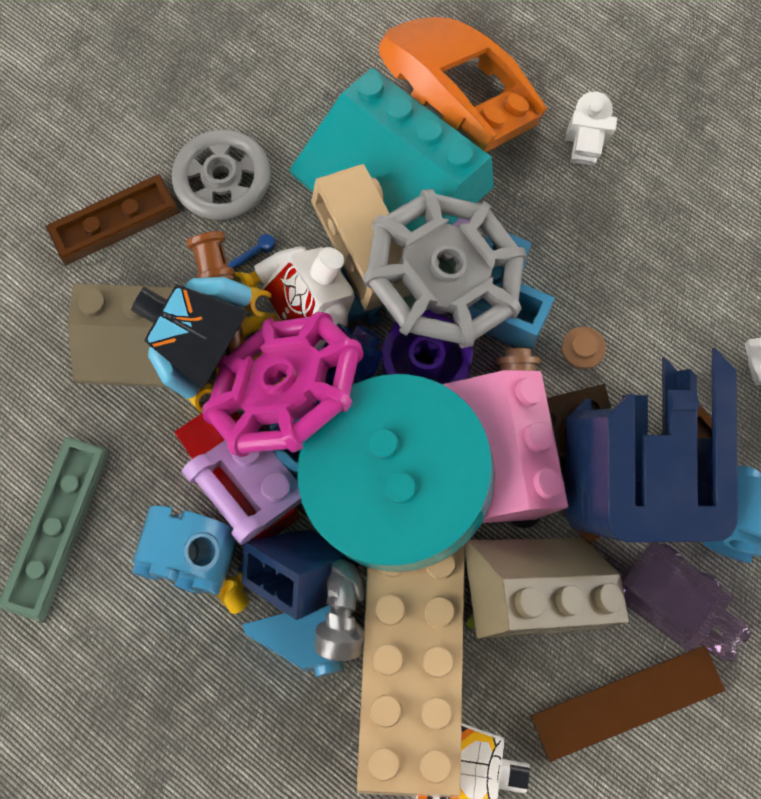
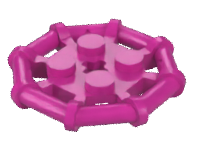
(288, 351)

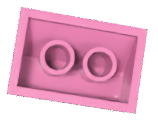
(521, 441)

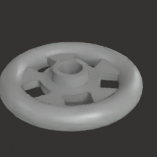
(220, 143)

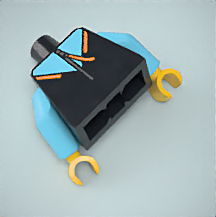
(194, 330)

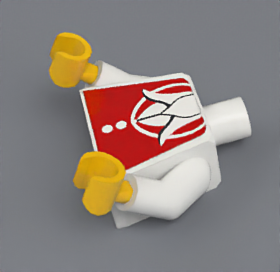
(304, 284)

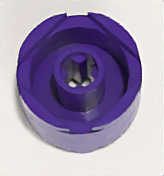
(403, 355)

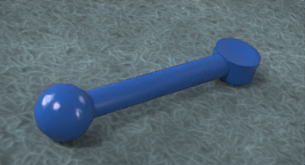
(265, 244)

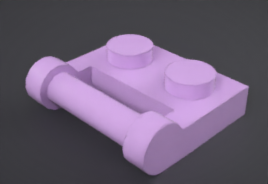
(257, 476)

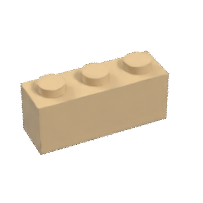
(347, 207)

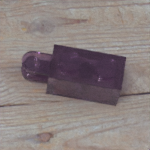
(682, 602)

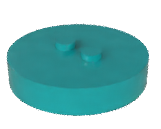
(398, 474)

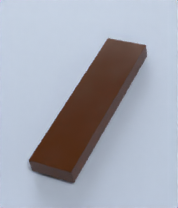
(627, 703)

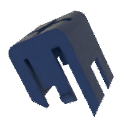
(656, 485)

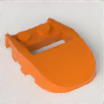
(431, 45)

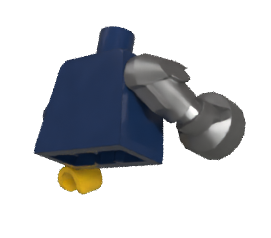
(301, 576)

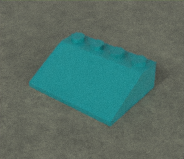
(399, 146)

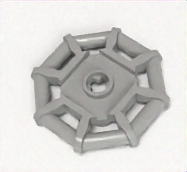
(441, 290)

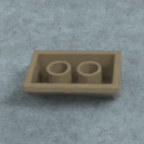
(109, 337)
(542, 587)

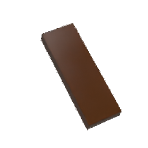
(112, 219)

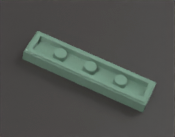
(54, 529)

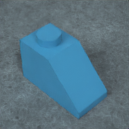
(294, 640)

